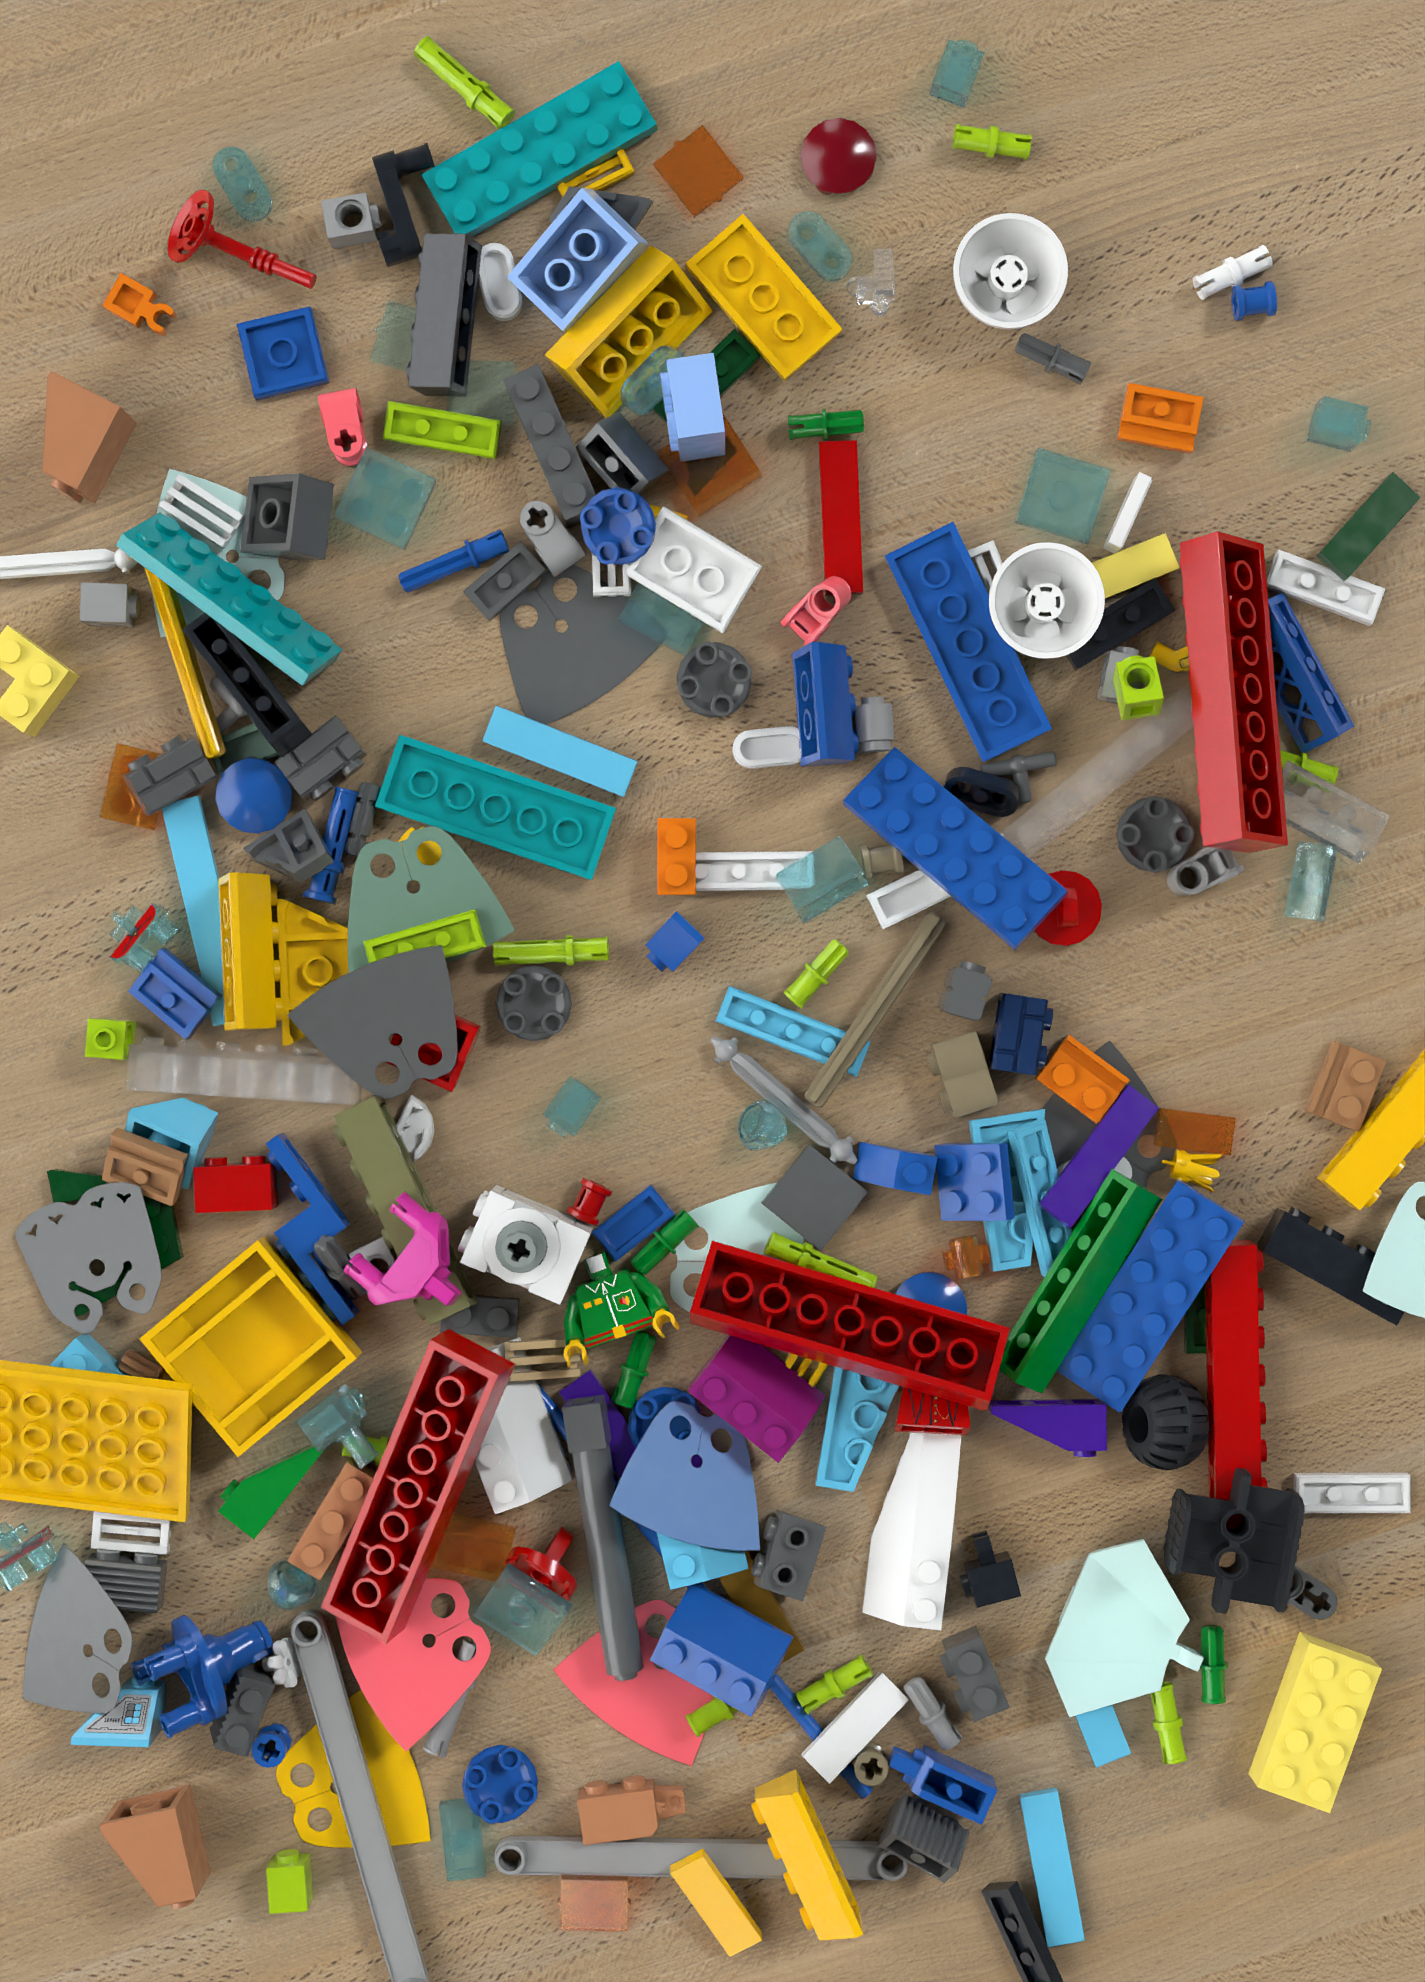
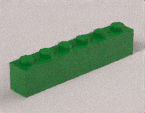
(1077, 1280)

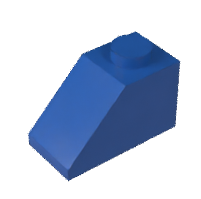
(673, 943)
(895, 1168)

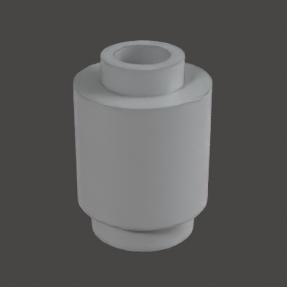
(874, 725)

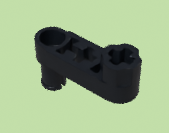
(402, 241)

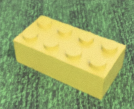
(1314, 1722)

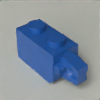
(945, 1781)

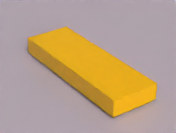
(716, 1902)

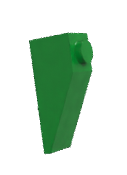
(263, 1491)

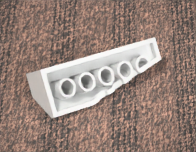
(915, 1535)

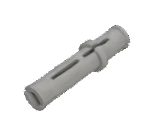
(443, 1730)

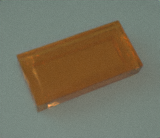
(1194, 1131)

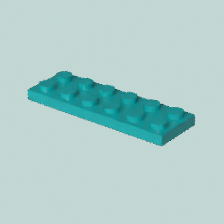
(540, 151)
(230, 597)
(495, 807)

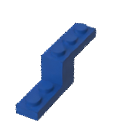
(300, 1234)

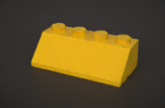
(640, 312)
(247, 951)
(809, 1858)

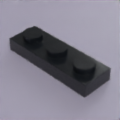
(1123, 621)
(1020, 1932)

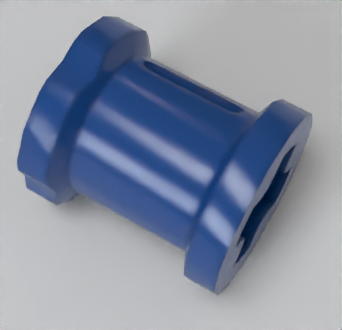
(1254, 300)
(283, 1743)

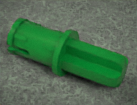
(826, 424)
(665, 1242)
(634, 1369)
(1213, 1664)

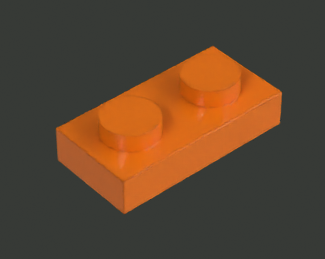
(676, 856)

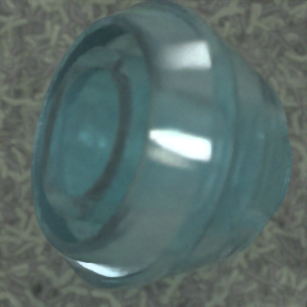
(761, 1126)
(290, 1586)

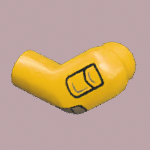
(1173, 660)

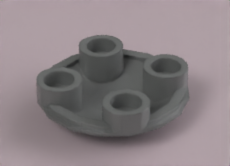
(714, 679)
(1154, 834)
(533, 1003)

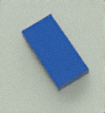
(633, 1223)

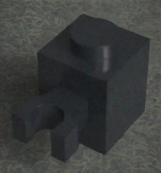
(990, 1576)

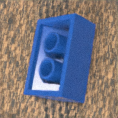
(824, 704)
(722, 1649)

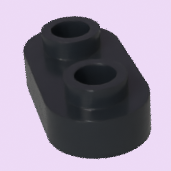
(983, 791)

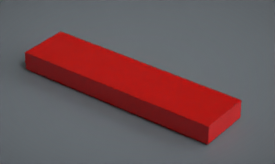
(841, 513)

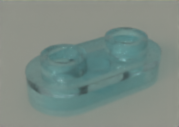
(241, 182)
(820, 247)
(648, 379)

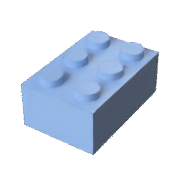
(577, 259)
(693, 407)

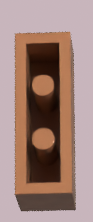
(333, 1520)

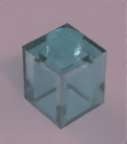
(957, 72)
(1338, 424)
(571, 1107)

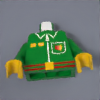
(611, 1307)

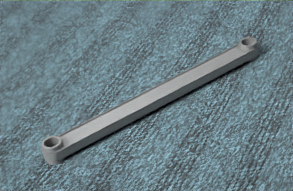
(358, 1800)
(654, 1856)

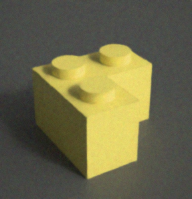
(38, 682)

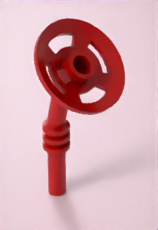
(190, 224)

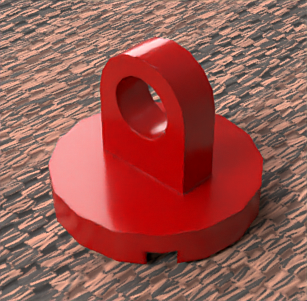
(1075, 915)
(546, 1566)

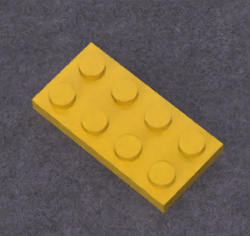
(763, 297)

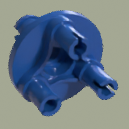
(204, 1666)

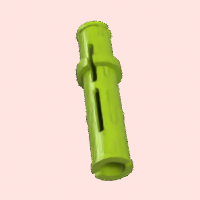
(475, 92)
(544, 951)
(804, 1256)

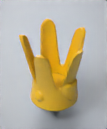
(1191, 1169)

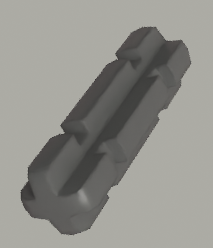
(362, 818)

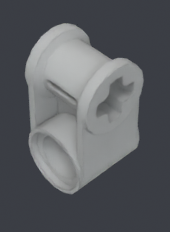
(553, 542)
(1209, 867)

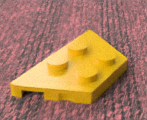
(310, 957)

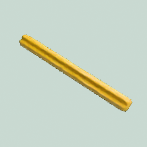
(187, 668)

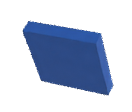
(283, 353)

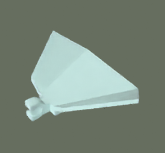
(1117, 1631)

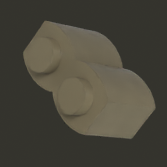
(963, 1075)

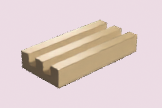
(510, 1346)

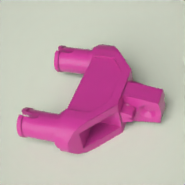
(419, 1268)

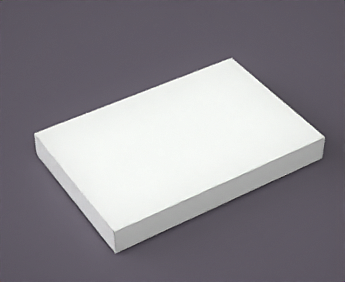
(695, 570)

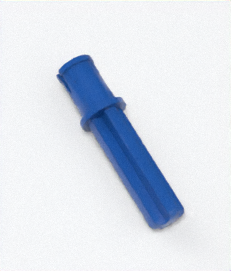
(471, 554)

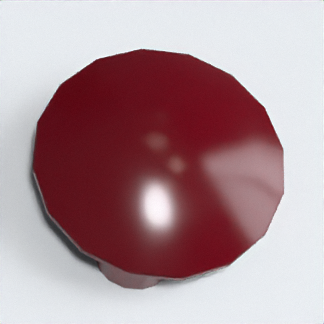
(838, 156)

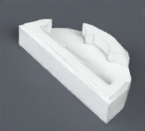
(416, 1127)

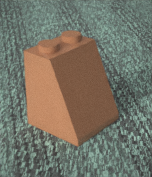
(81, 438)
(160, 1844)

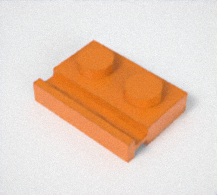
(1159, 418)
(1082, 1079)

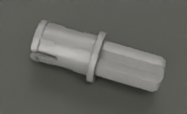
(932, 1713)

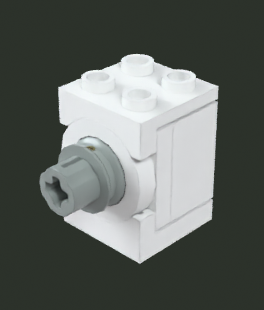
(524, 1243)

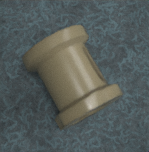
(880, 860)
(877, 1772)

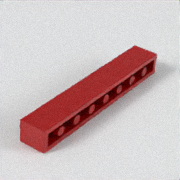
(1235, 1370)

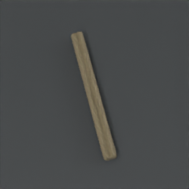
(875, 1010)

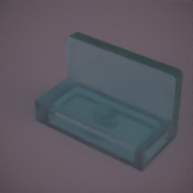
(822, 879)

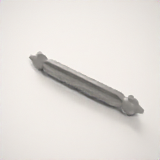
(783, 1100)

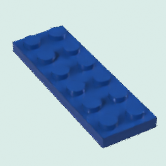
(969, 652)
(955, 848)
(1150, 1295)

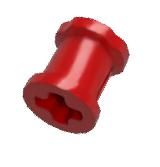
(589, 1201)

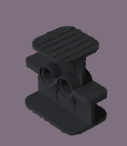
(1263, 1542)

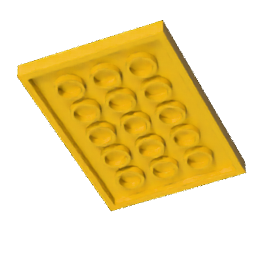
(95, 1441)

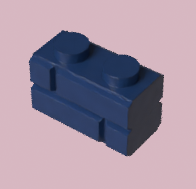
(1019, 1034)

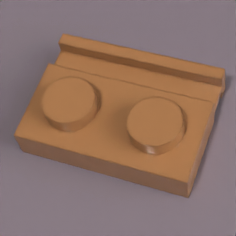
(1345, 1086)
(145, 1164)

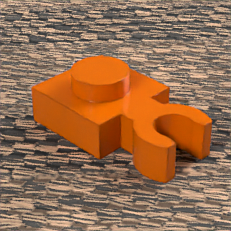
(134, 303)

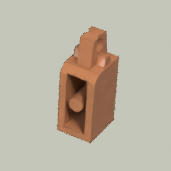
(626, 1808)

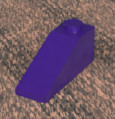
(1068, 1423)

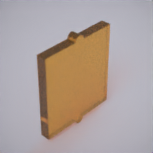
(698, 171)
(594, 1902)

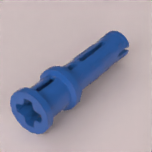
(324, 883)

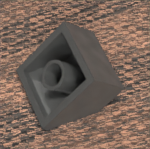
(287, 517)

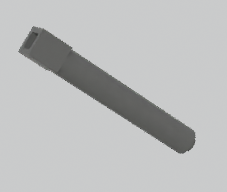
(589, 1441)

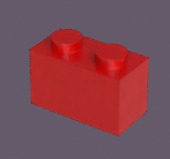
(235, 1185)

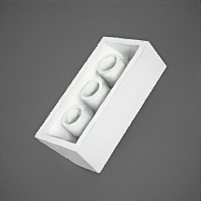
(521, 1448)

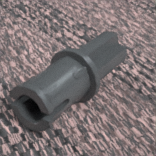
(1053, 358)
(336, 1261)

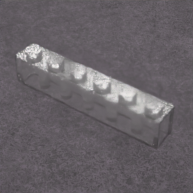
(1101, 775)
(238, 1072)

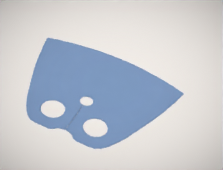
(694, 1505)

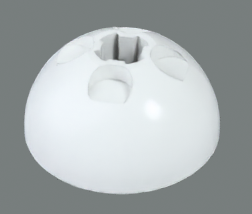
(1011, 250)
(1063, 586)

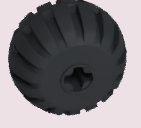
(1165, 1422)

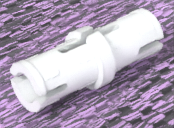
(1232, 272)

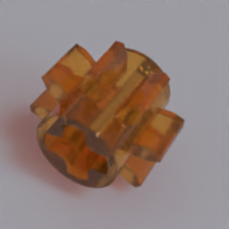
(966, 1256)

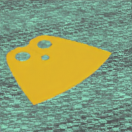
(392, 1776)

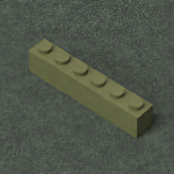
(387, 1172)

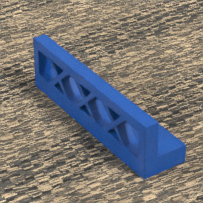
(1306, 675)

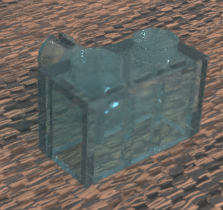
(338, 1420)

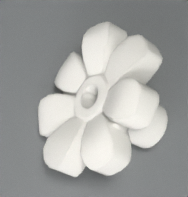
(283, 1663)

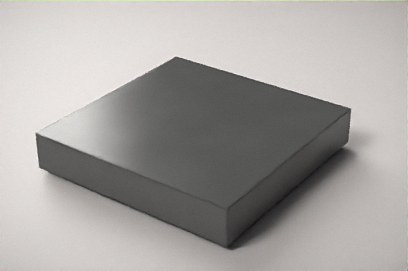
(814, 1197)

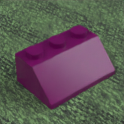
(757, 1395)

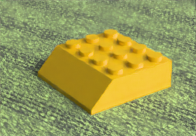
(251, 1345)

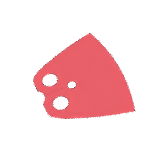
(413, 1683)
(643, 1708)

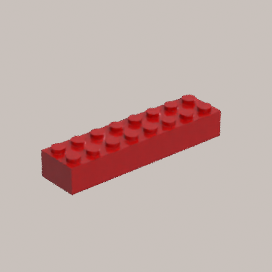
(1233, 693)
(849, 1325)
(417, 1485)

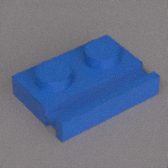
(175, 993)

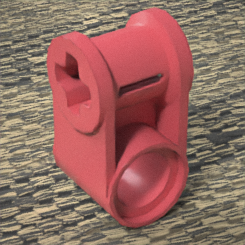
(343, 421)
(812, 614)

